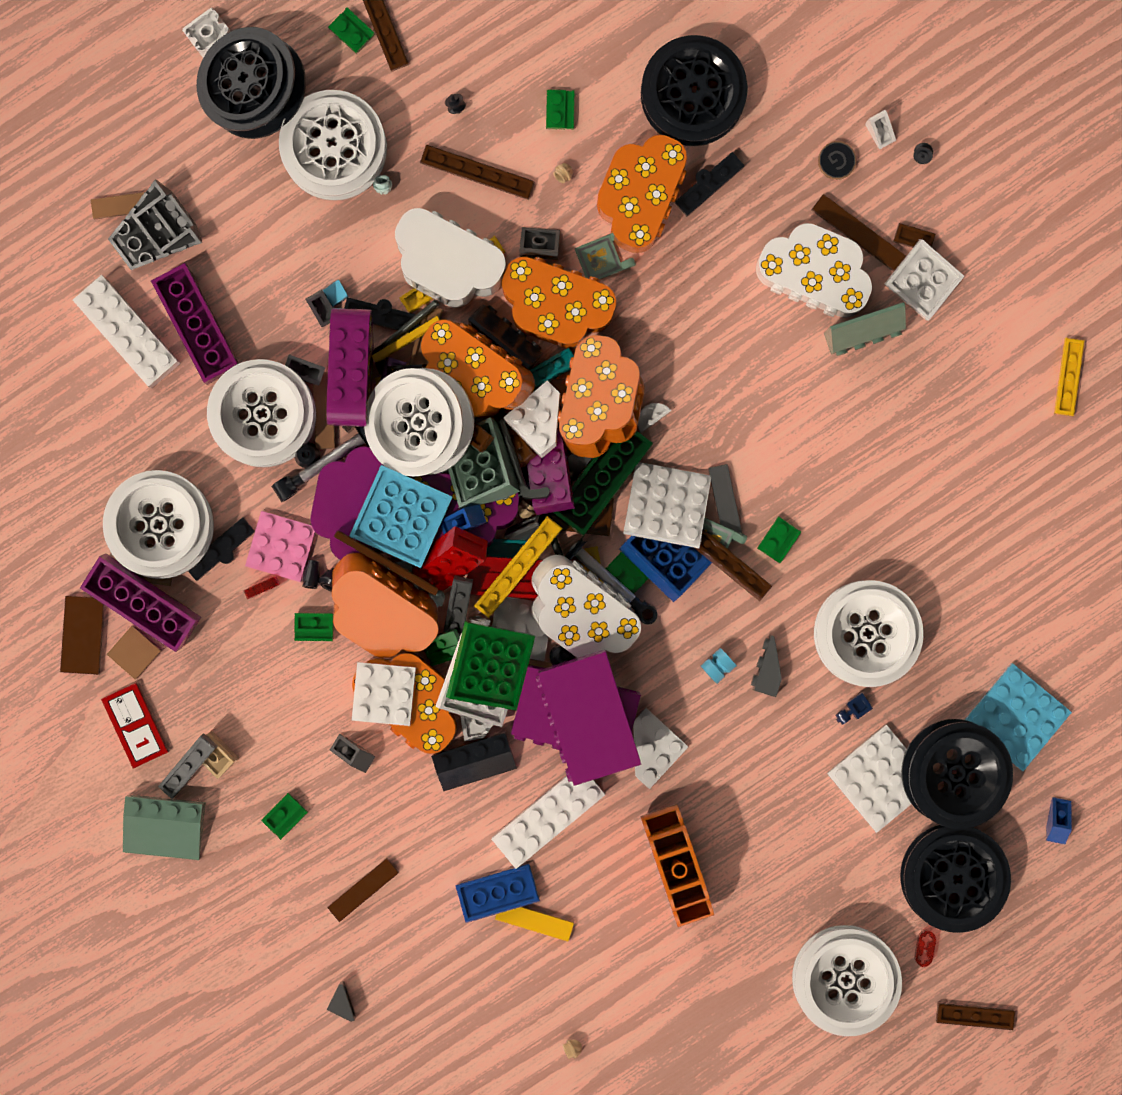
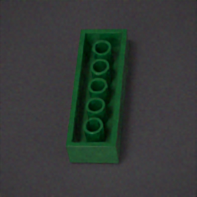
(602, 481)

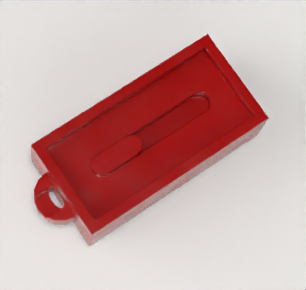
(452, 555)
(490, 569)

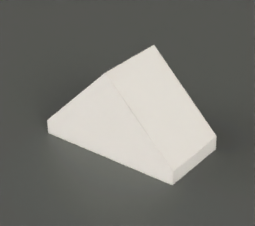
(881, 129)

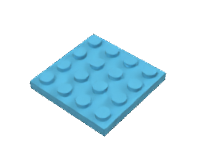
(401, 516)
(1019, 715)

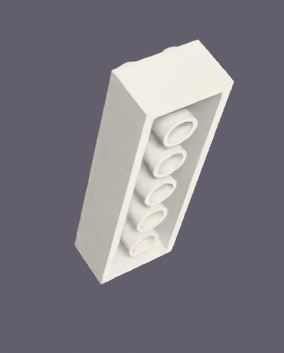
(126, 331)
(545, 819)

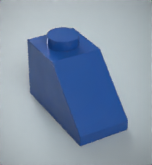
(465, 519)
(1059, 821)

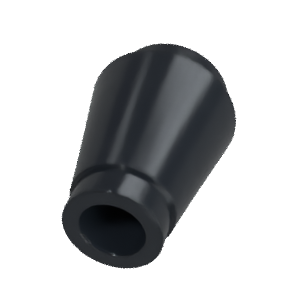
(311, 575)

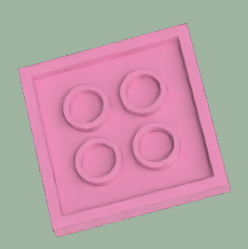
(280, 546)

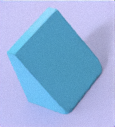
(335, 293)

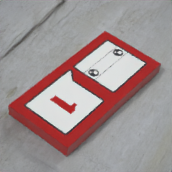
(134, 725)

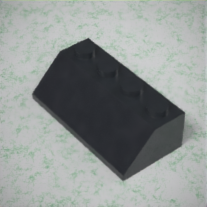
(505, 336)
(474, 761)

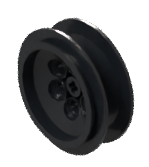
(280, 88)
(704, 123)
(979, 798)
(921, 872)

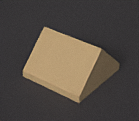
(221, 758)

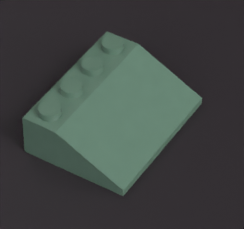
(866, 329)
(485, 475)
(163, 827)

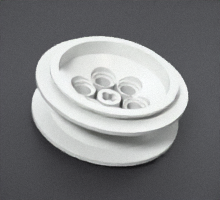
(349, 175)
(231, 396)
(389, 411)
(128, 508)
(900, 645)
(873, 1003)

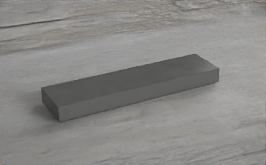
(724, 497)
(458, 604)
(187, 766)

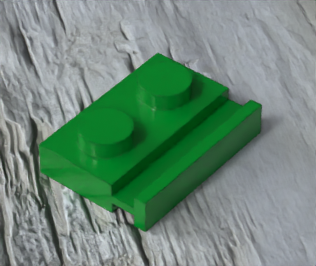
(351, 30)
(560, 109)
(779, 540)
(627, 573)
(313, 626)
(442, 647)
(284, 815)

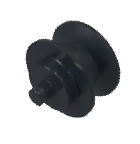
(455, 103)
(923, 153)

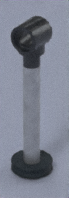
(288, 486)
(605, 576)

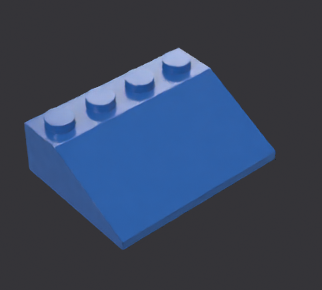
(666, 564)

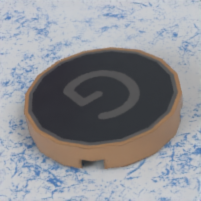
(837, 160)

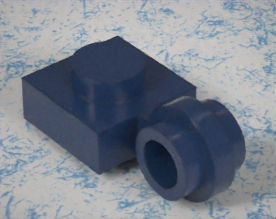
(857, 706)

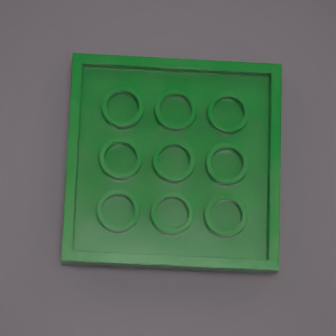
(490, 666)

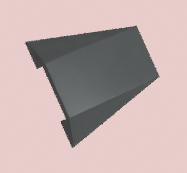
(154, 228)

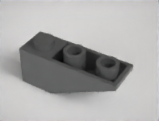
(769, 674)

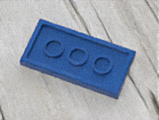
(497, 893)

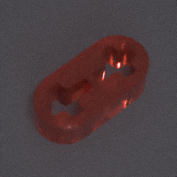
(261, 587)
(929, 949)

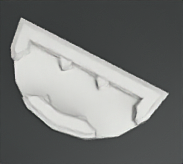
(651, 414)

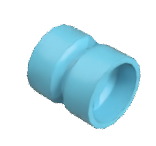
(718, 665)

